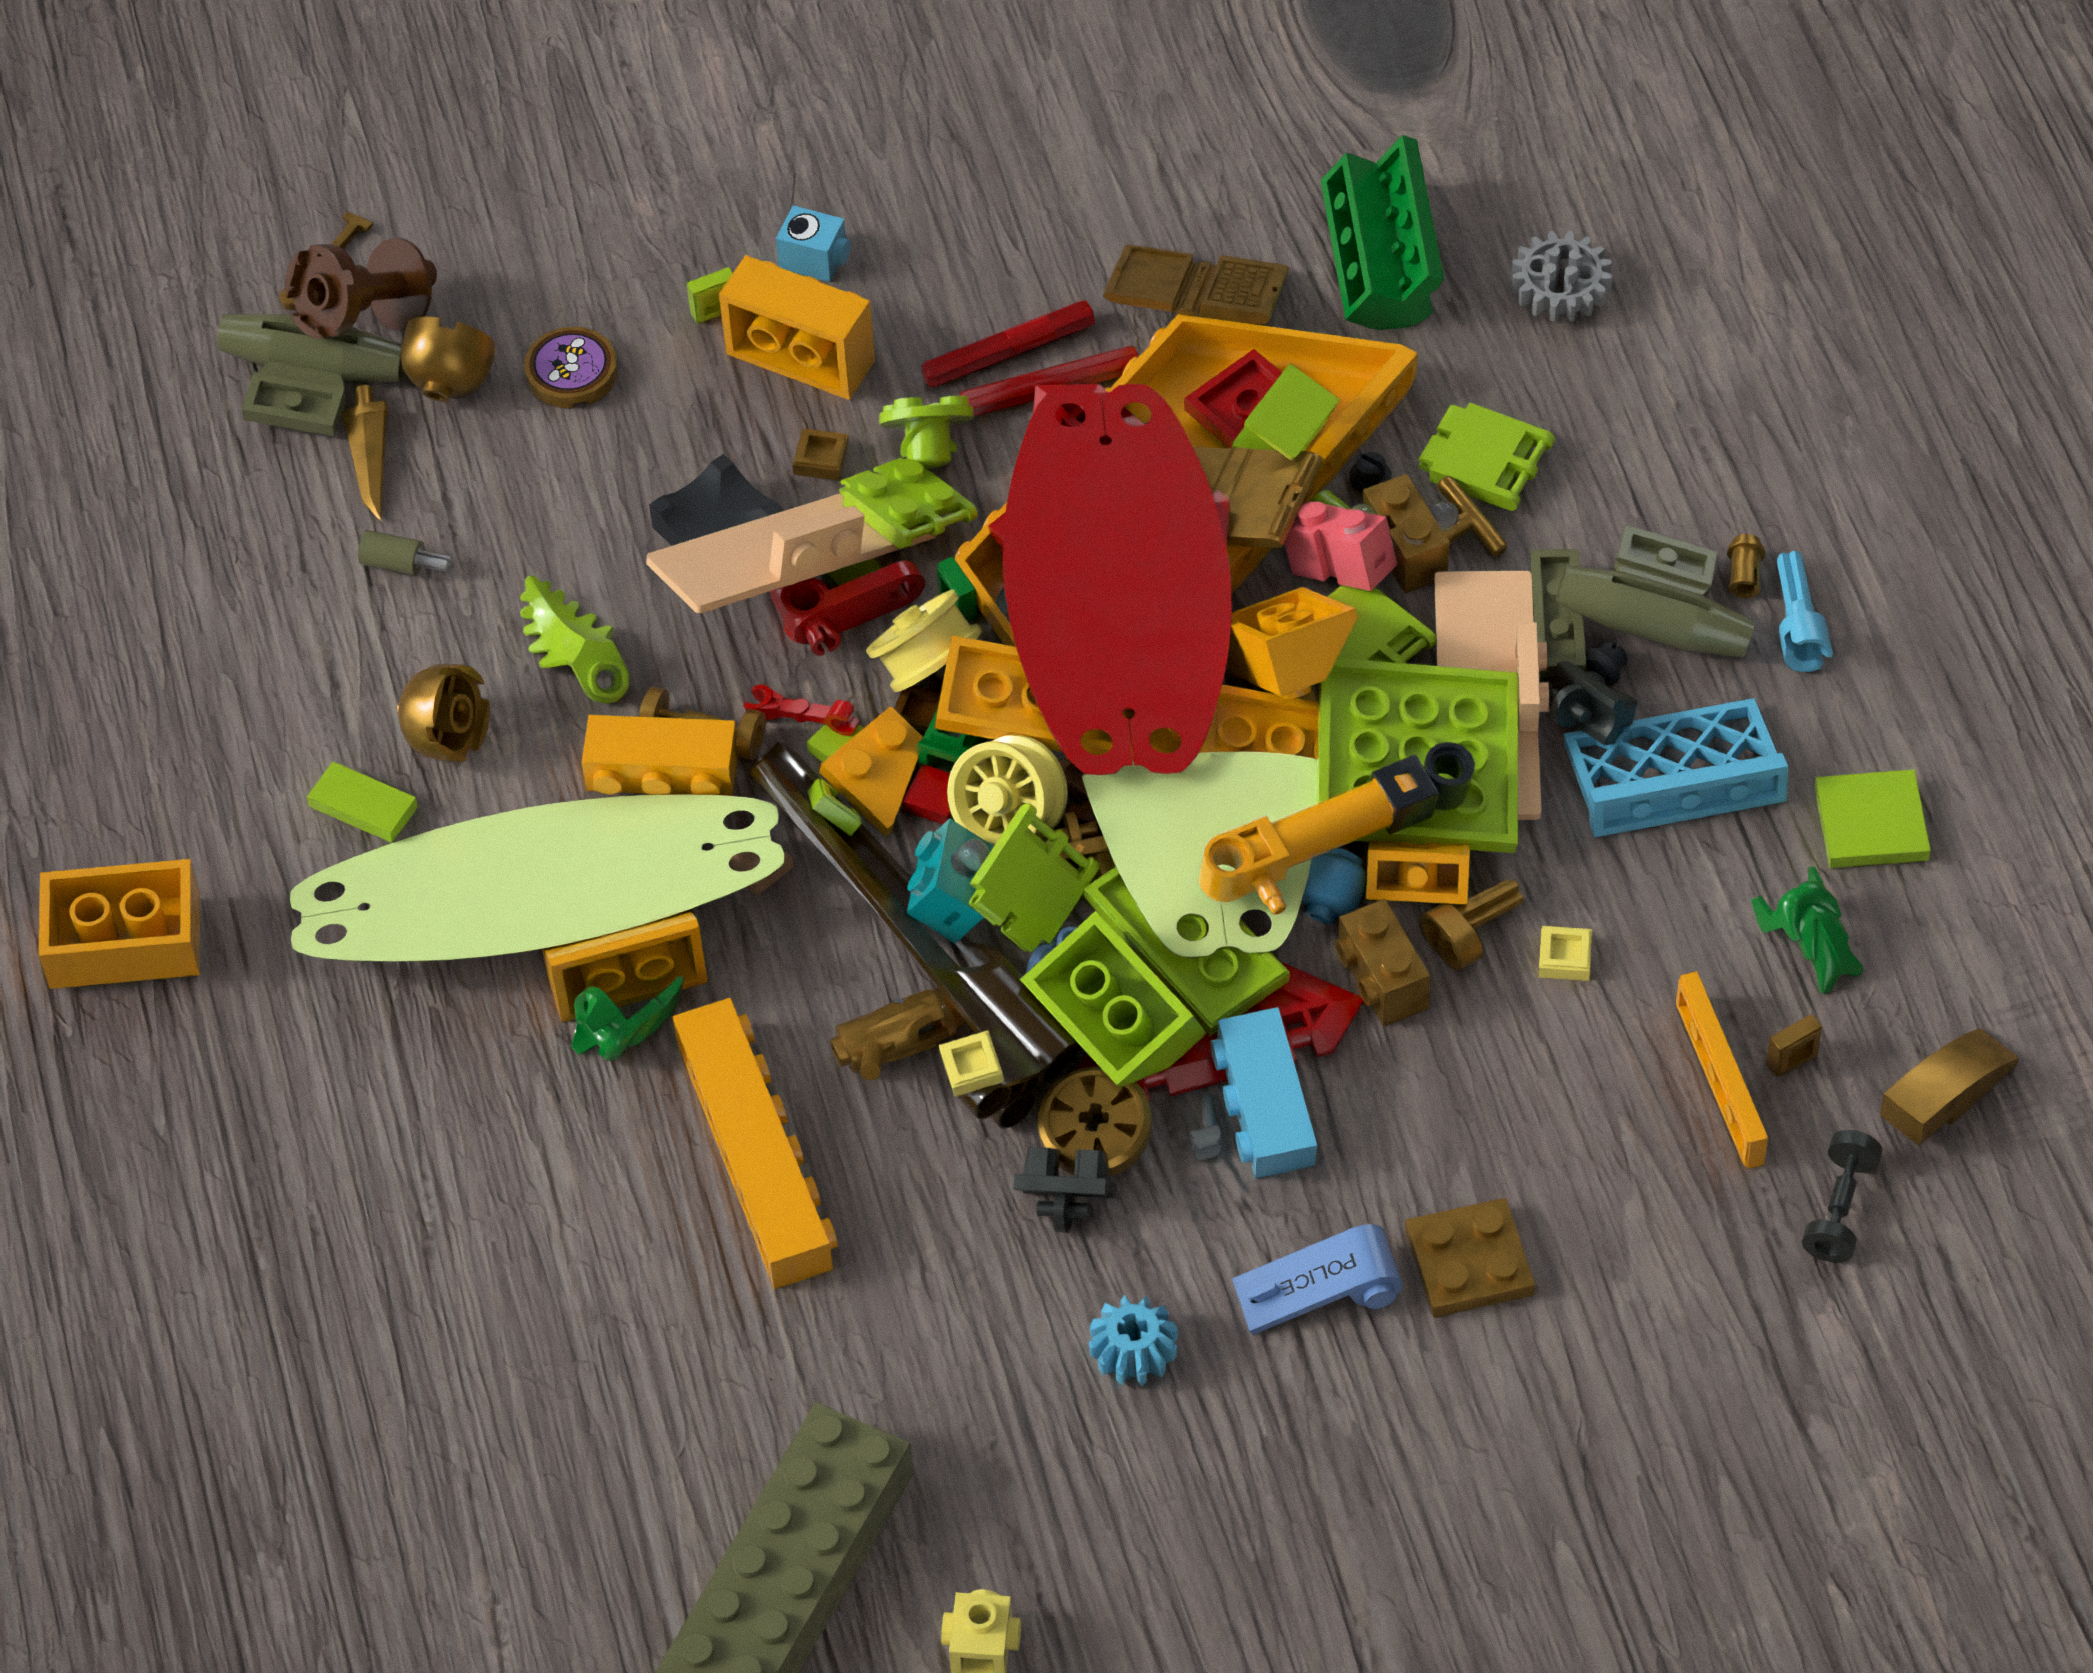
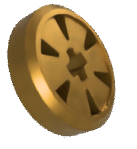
(1090, 1092)

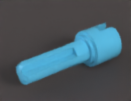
(1803, 631)

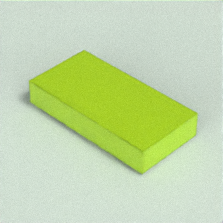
(362, 802)

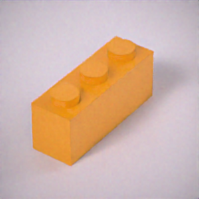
(659, 755)

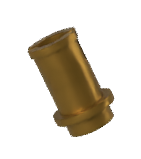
(1745, 556)

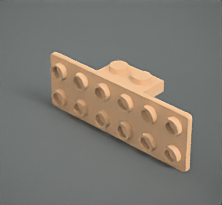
(769, 553)
(1490, 625)

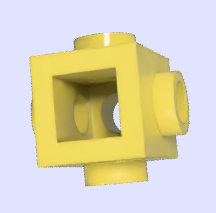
(980, 1632)

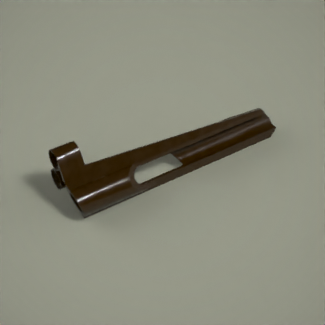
(989, 997)

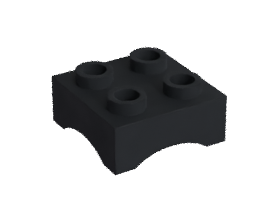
(709, 504)

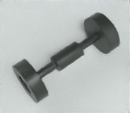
(1830, 1239)

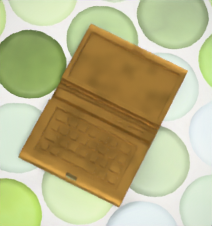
(1172, 282)
(1262, 490)

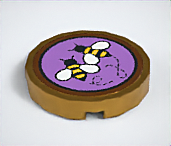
(570, 366)

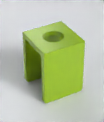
(1288, 415)

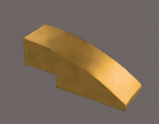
(1946, 1084)

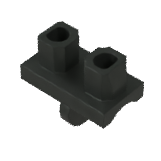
(1589, 704)
(1042, 1178)

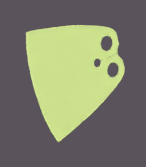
(1164, 821)

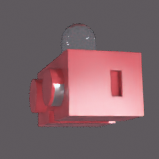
(1340, 544)

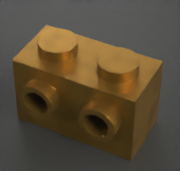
(1383, 962)

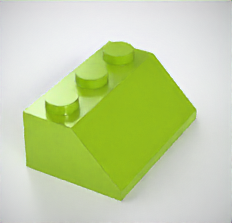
(1113, 1003)

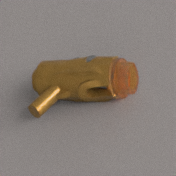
(895, 1032)

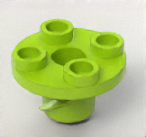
(927, 427)

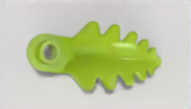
(573, 641)

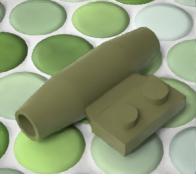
(302, 374)
(1658, 595)

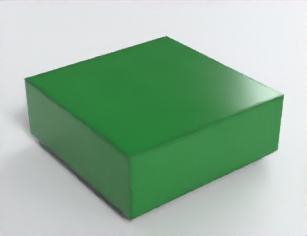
(953, 578)

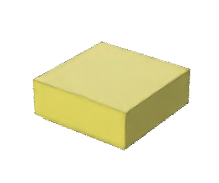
(1565, 953)
(971, 1063)

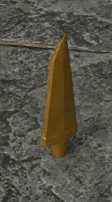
(367, 437)

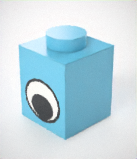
(812, 243)

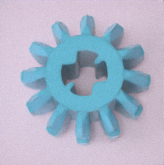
(1113, 1336)

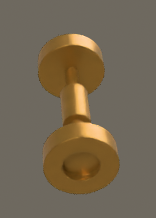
(749, 733)

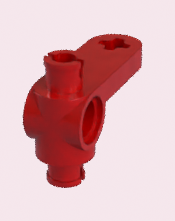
(818, 614)

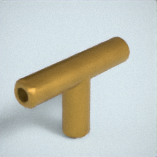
(1470, 518)

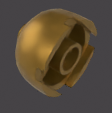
(446, 359)
(444, 712)

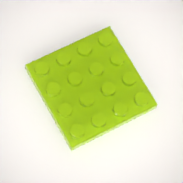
(1398, 710)

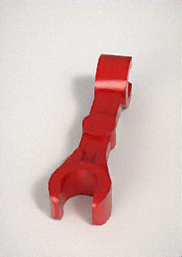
(777, 706)

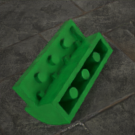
(1383, 237)

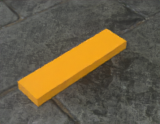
(1721, 1070)

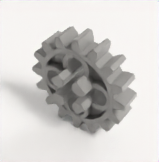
(1585, 279)

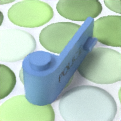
(1342, 1265)

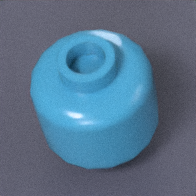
(1334, 885)

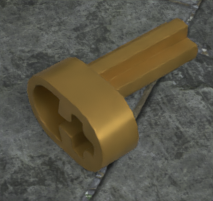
(1452, 928)

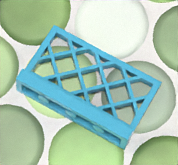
(1683, 791)

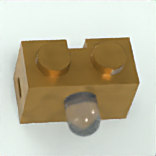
(1414, 530)

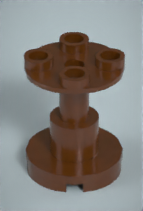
(334, 290)

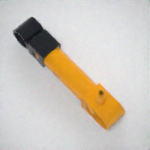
(1391, 800)

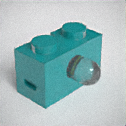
(942, 880)

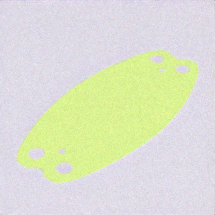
(536, 878)

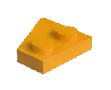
(876, 768)

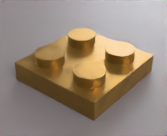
(1469, 1257)

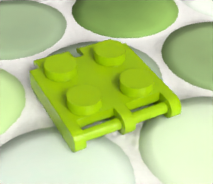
(1485, 453)
(905, 497)
(1382, 628)
(1030, 881)

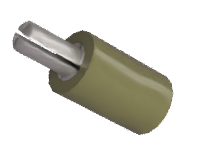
(399, 554)

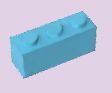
(1264, 1093)

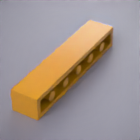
(754, 1144)

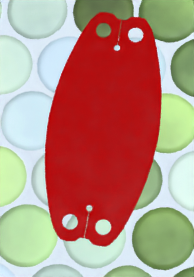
(1117, 579)

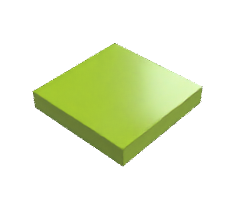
(1872, 818)

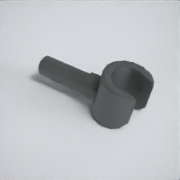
(1206, 1141)

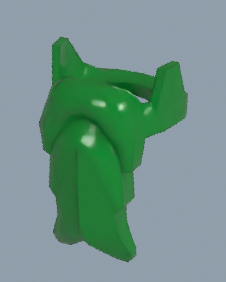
(1812, 919)
(604, 1025)

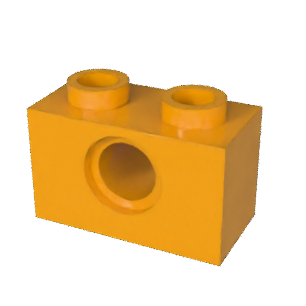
(1418, 872)

